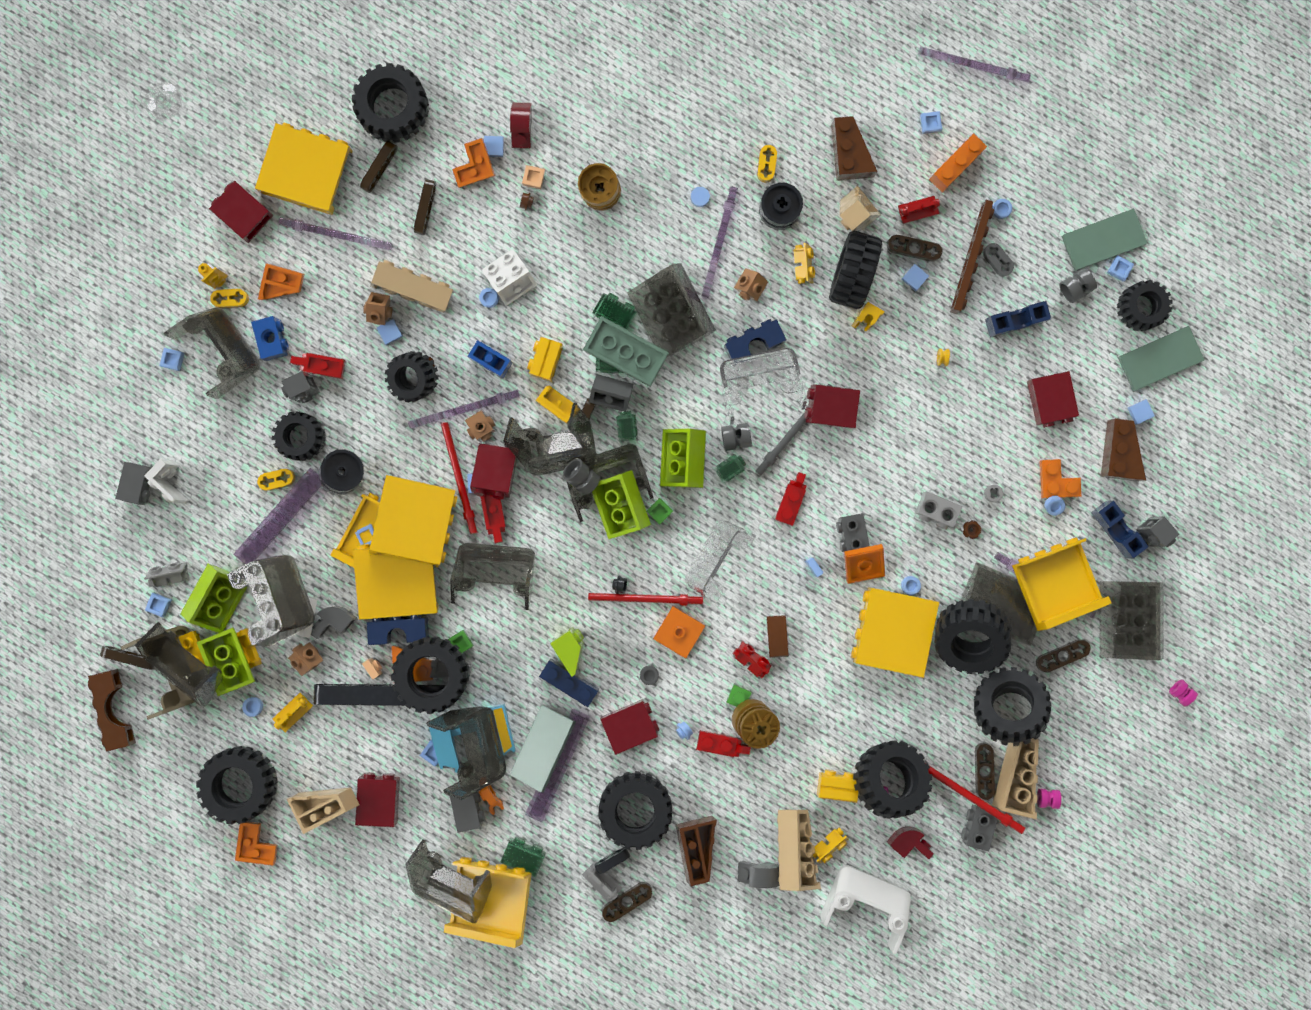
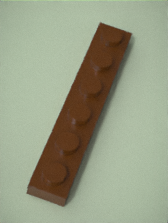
(975, 249)

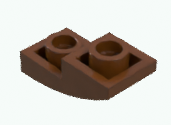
(777, 636)

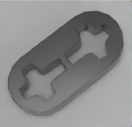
(994, 262)

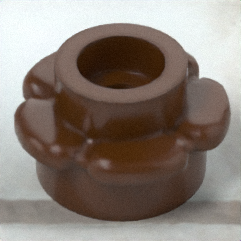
(526, 201)
(976, 529)

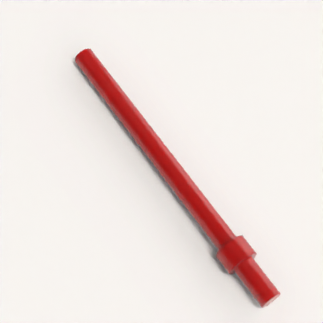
(468, 514)
(683, 599)
(1005, 819)

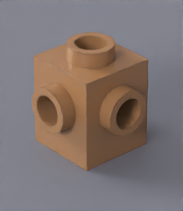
(750, 285)
(378, 308)
(475, 422)
(305, 658)

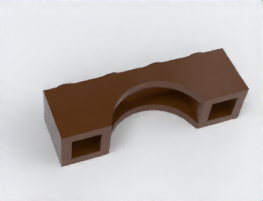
(114, 732)

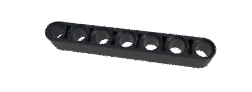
(362, 694)

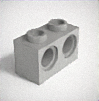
(939, 506)

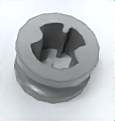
(987, 493)

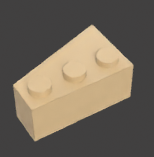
(321, 806)

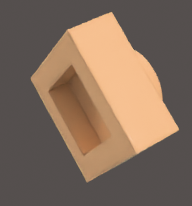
(533, 177)
(373, 668)

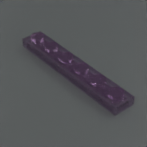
(279, 517)
(541, 800)

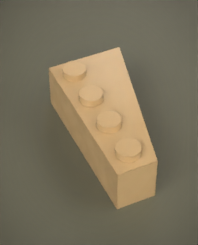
(857, 210)
(411, 286)
(1018, 780)
(796, 852)

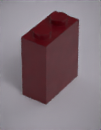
(240, 211)
(1053, 399)
(832, 406)
(493, 471)
(630, 726)
(377, 800)

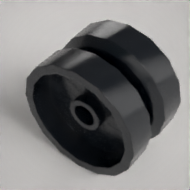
(776, 195)
(341, 460)

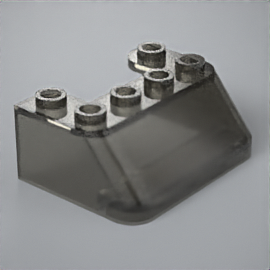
(278, 596)

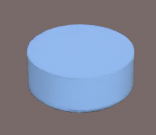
(700, 196)
(1002, 208)
(489, 298)
(1054, 505)
(910, 585)
(252, 706)

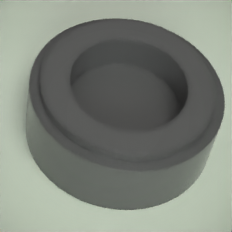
(649, 675)

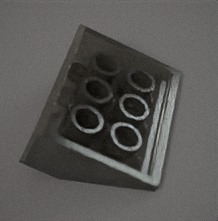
(671, 310)
(1006, 595)
(1134, 621)

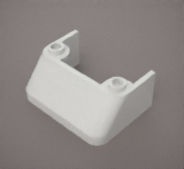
(871, 890)

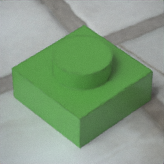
(659, 511)
(462, 641)
(738, 695)

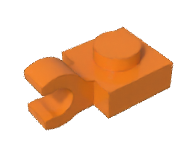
(490, 795)

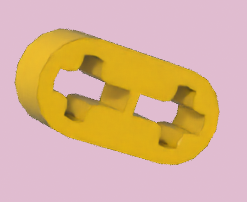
(771, 164)
(229, 303)
(275, 475)

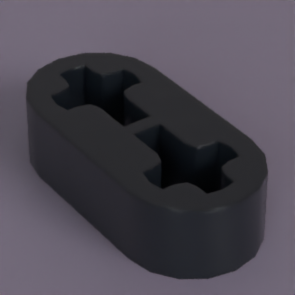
(612, 860)

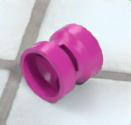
(1183, 693)
(1049, 798)

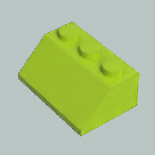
(683, 458)
(212, 600)
(569, 649)
(227, 655)

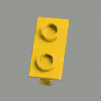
(804, 256)
(212, 277)
(189, 642)
(249, 650)
(292, 712)
(836, 842)

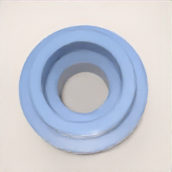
(684, 731)

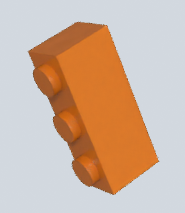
(958, 163)

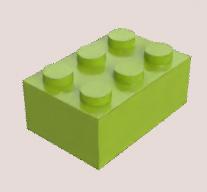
(620, 505)

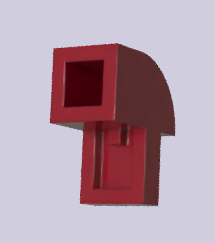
(521, 124)
(906, 839)

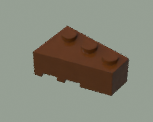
(850, 151)
(1122, 452)
(696, 848)

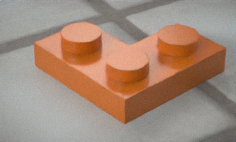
(479, 166)
(1053, 484)
(249, 847)

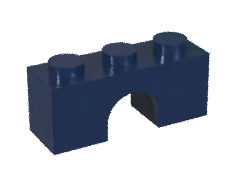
(1018, 319)
(769, 333)
(1125, 539)
(380, 630)
(572, 686)

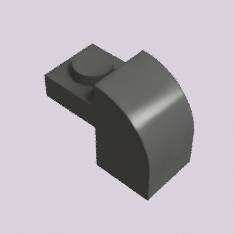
(333, 616)
(758, 875)

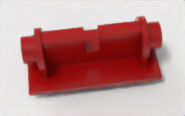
(919, 209)
(759, 665)

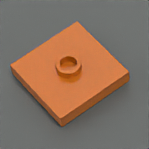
(864, 563)
(679, 632)

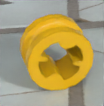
(943, 357)

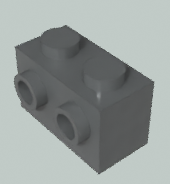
(300, 387)
(611, 393)
(133, 484)
(853, 532)
(1158, 532)
(467, 812)
(979, 828)

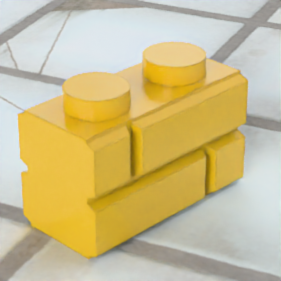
(545, 359)
(837, 786)

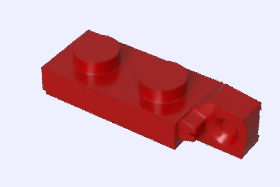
(320, 365)
(791, 500)
(493, 517)
(721, 744)

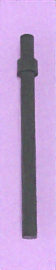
(771, 458)

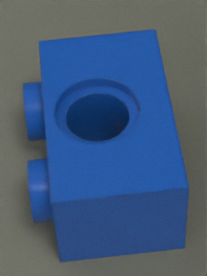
(262, 330)
(490, 359)

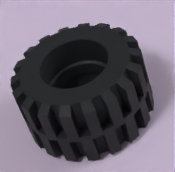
(1158, 299)
(397, 376)
(283, 431)

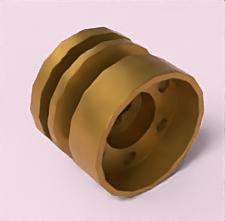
(600, 176)
(748, 717)

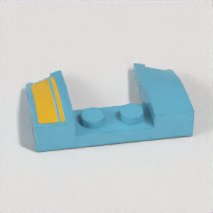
(445, 744)

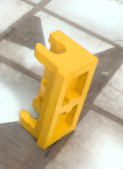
(869, 314)
(555, 403)

